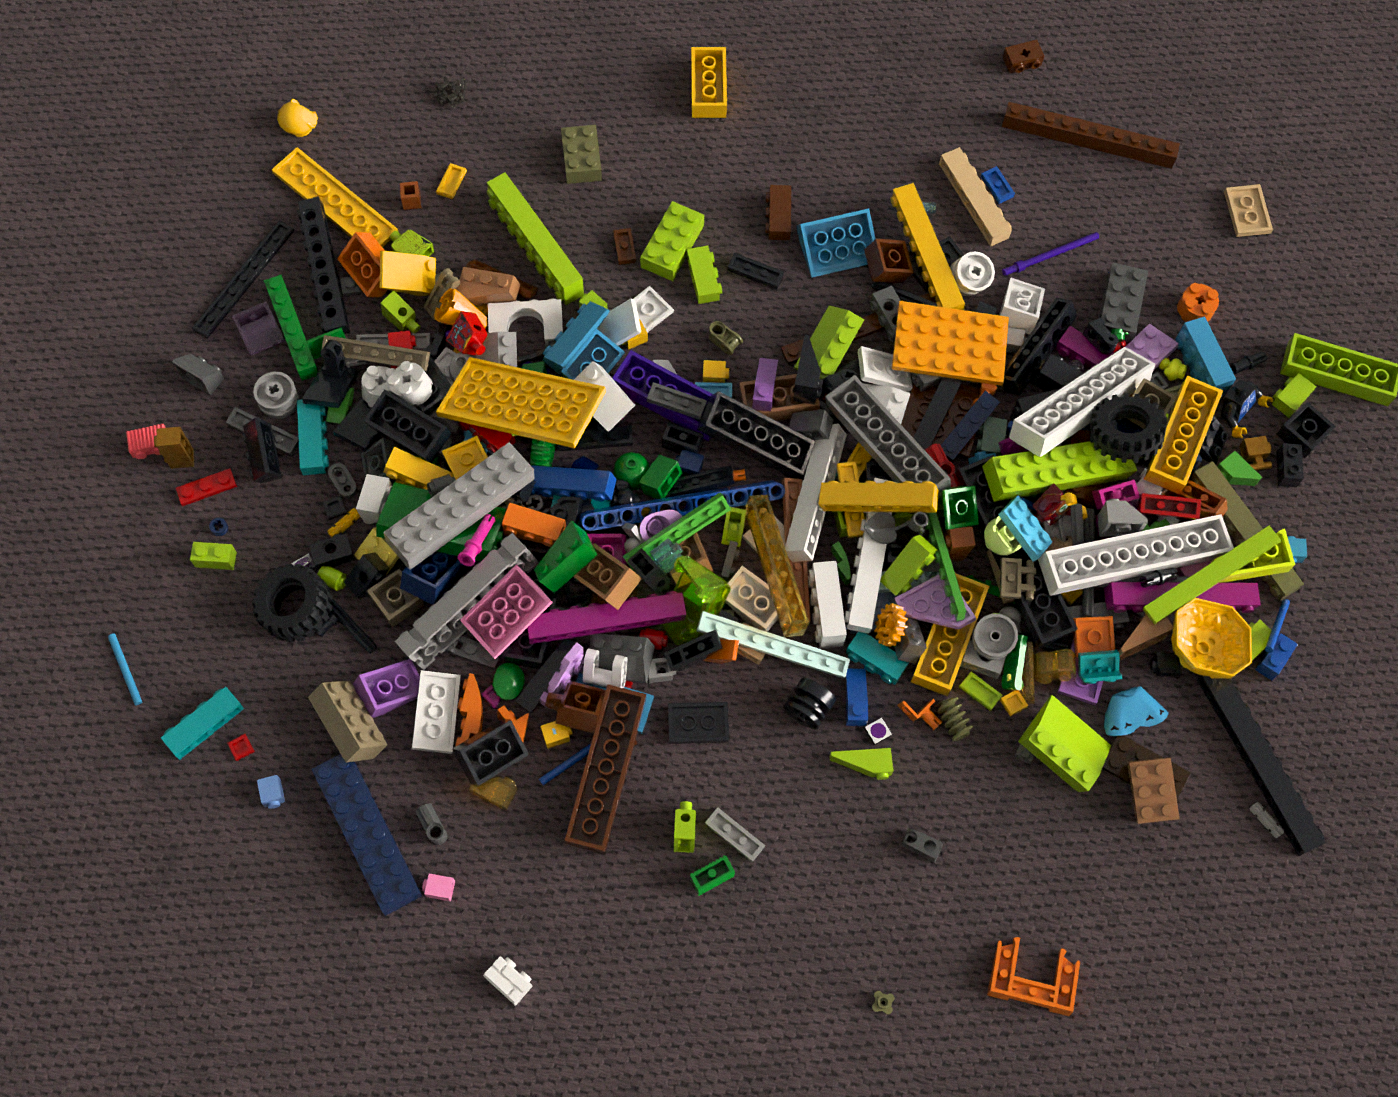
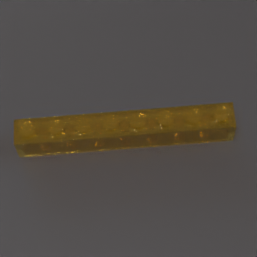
(776, 566)

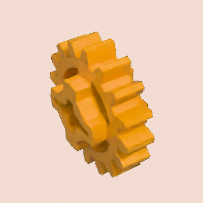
(890, 625)

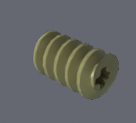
(954, 718)

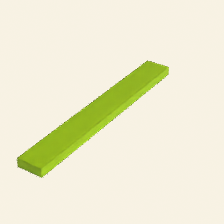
(1211, 574)

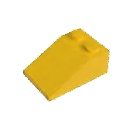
(407, 273)

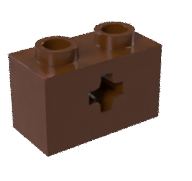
(1023, 56)

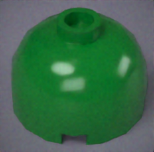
(631, 468)

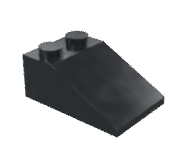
(808, 382)

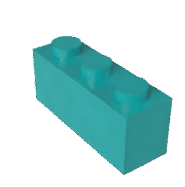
(876, 658)

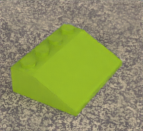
(1066, 745)

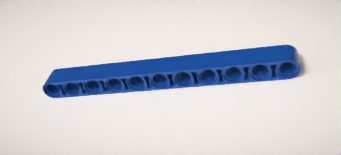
(673, 503)

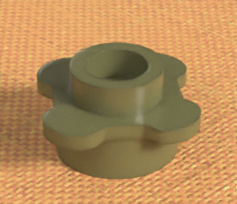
(886, 1008)

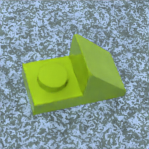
(734, 526)

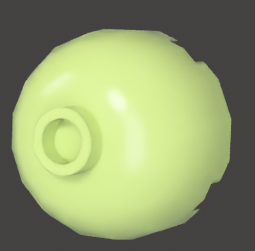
(999, 538)

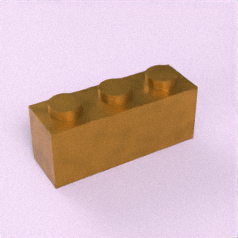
(174, 447)

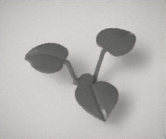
(882, 529)

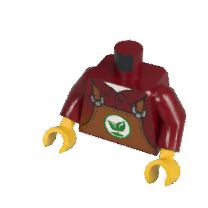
(1055, 505)

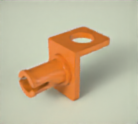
(925, 713)

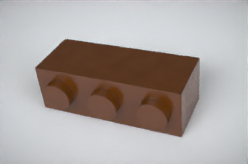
(778, 212)

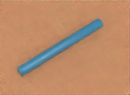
(125, 669)

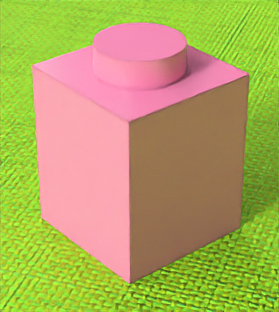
(438, 887)

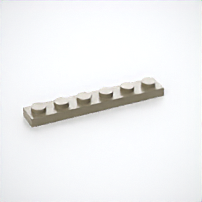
(380, 353)

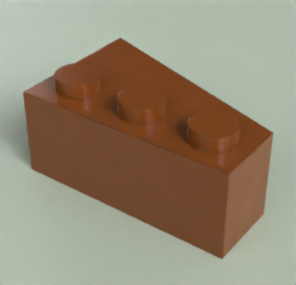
(1211, 503)
(958, 542)

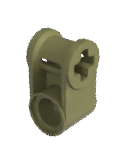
(727, 340)

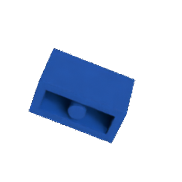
(1273, 662)

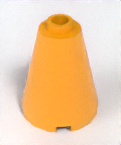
(452, 304)

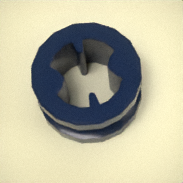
(221, 532)

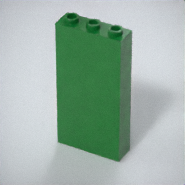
(406, 498)

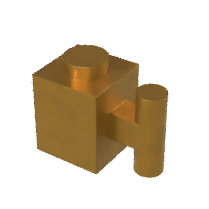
(1256, 450)

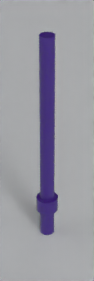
(1021, 265)

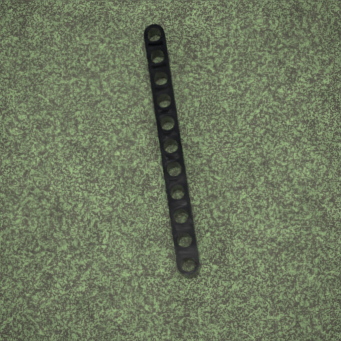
(942, 400)

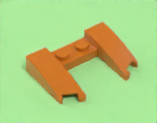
(1004, 985)

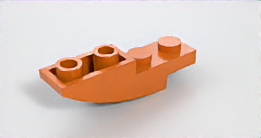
(472, 708)

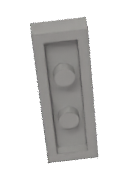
(734, 834)

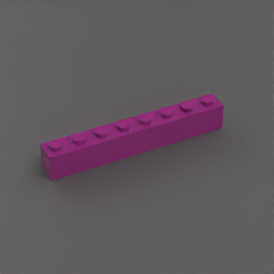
(1132, 596)
(606, 618)

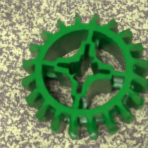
(542, 453)

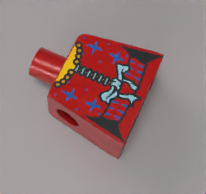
(468, 334)

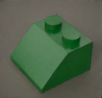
(960, 506)

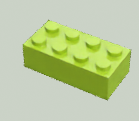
(671, 240)

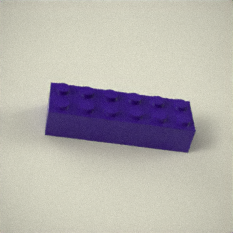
(636, 379)

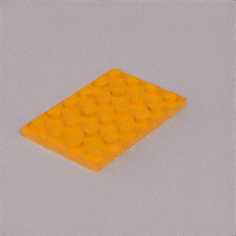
(950, 343)

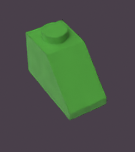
(1238, 471)

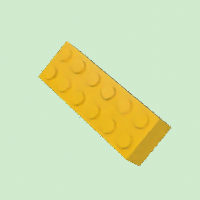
(1184, 435)
(947, 645)

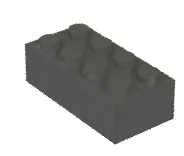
(1123, 298)

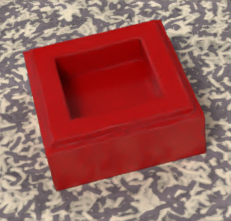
(240, 747)

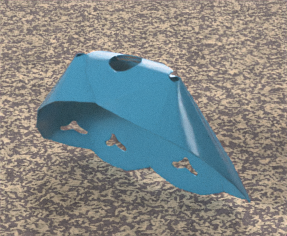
(1132, 707)

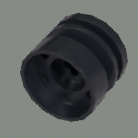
(809, 703)

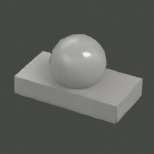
(635, 537)

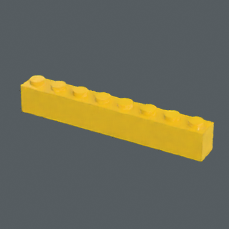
(926, 247)

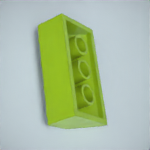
(833, 338)

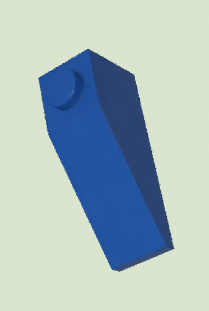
(856, 697)

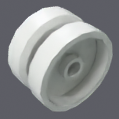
(973, 273)

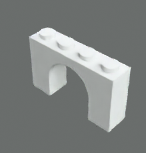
(547, 311)

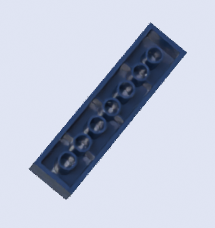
(367, 834)

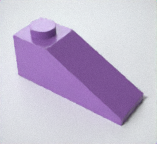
(765, 384)

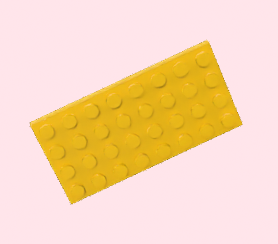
(521, 402)

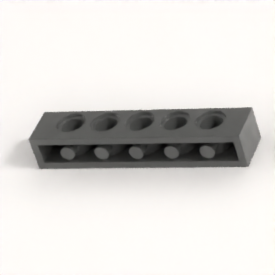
(889, 299)

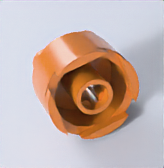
(1198, 302)

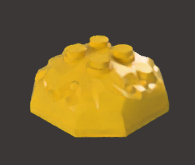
(1211, 639)

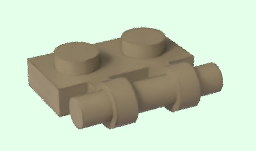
(1011, 578)

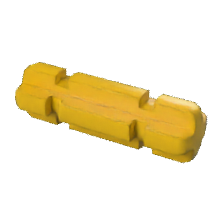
(344, 523)

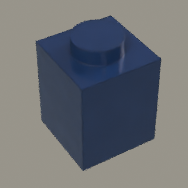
(690, 462)

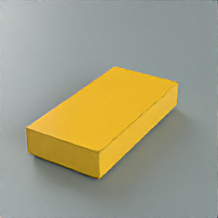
(451, 181)

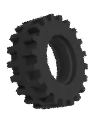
(1128, 445)

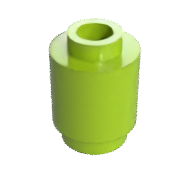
(332, 577)

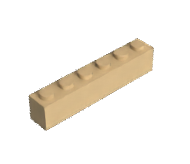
(975, 196)

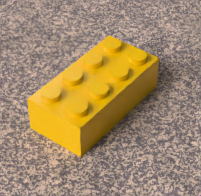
(708, 82)

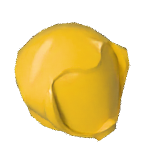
(296, 119)

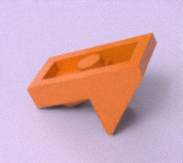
(520, 724)

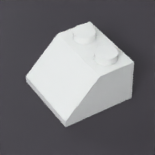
(373, 497)

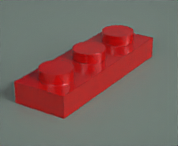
(206, 487)

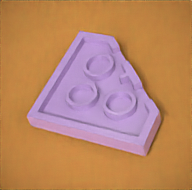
(929, 604)
(570, 665)

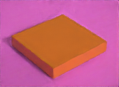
(1094, 634)

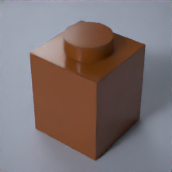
(410, 195)

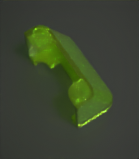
(701, 592)

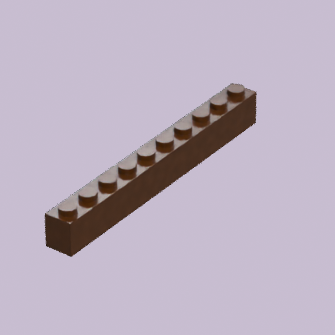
(1090, 135)

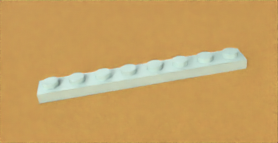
(774, 645)

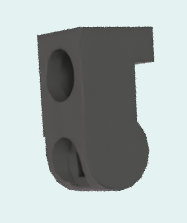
(922, 844)

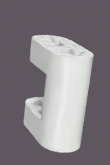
(601, 677)

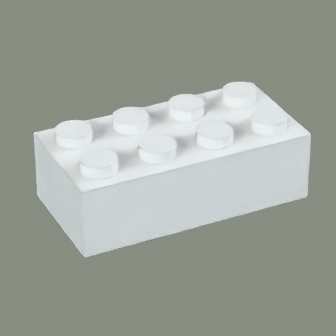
(827, 604)

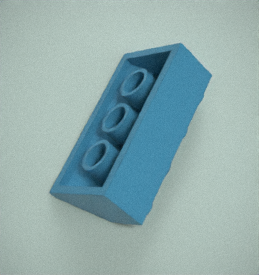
(575, 336)

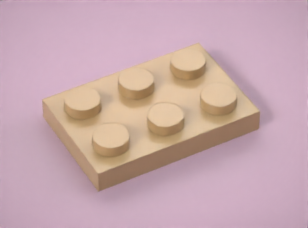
(1248, 210)

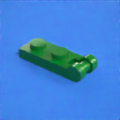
(1014, 666)

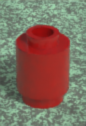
(657, 637)

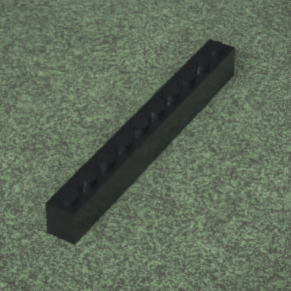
(1262, 764)

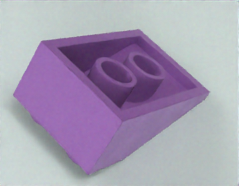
(388, 687)

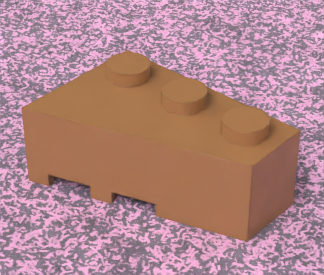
(487, 286)

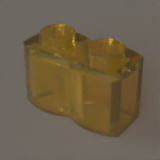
(1054, 665)

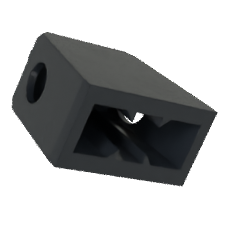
(656, 577)

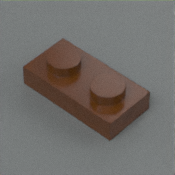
(624, 246)

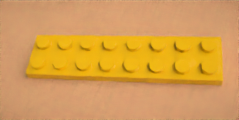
(339, 202)

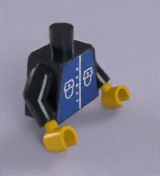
(1239, 402)

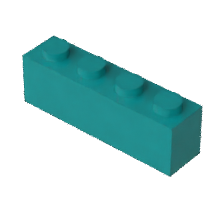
(311, 438)
(202, 723)

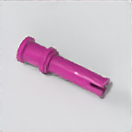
(474, 545)

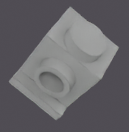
(656, 665)

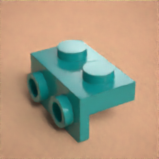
(1099, 666)

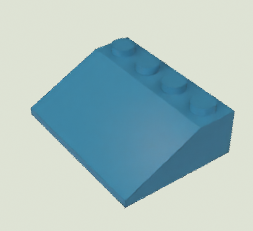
(836, 242)

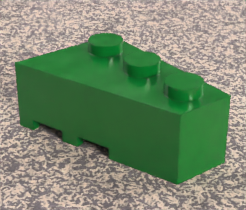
(565, 557)

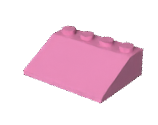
(506, 611)

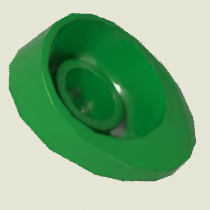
(508, 681)

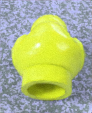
(1173, 369)

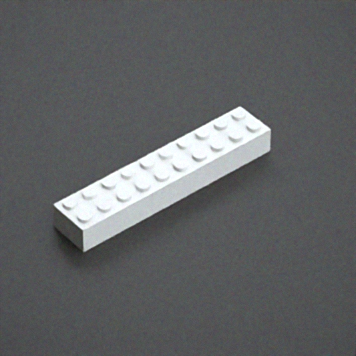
(1072, 405)
(1134, 554)

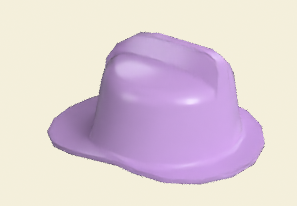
(657, 522)

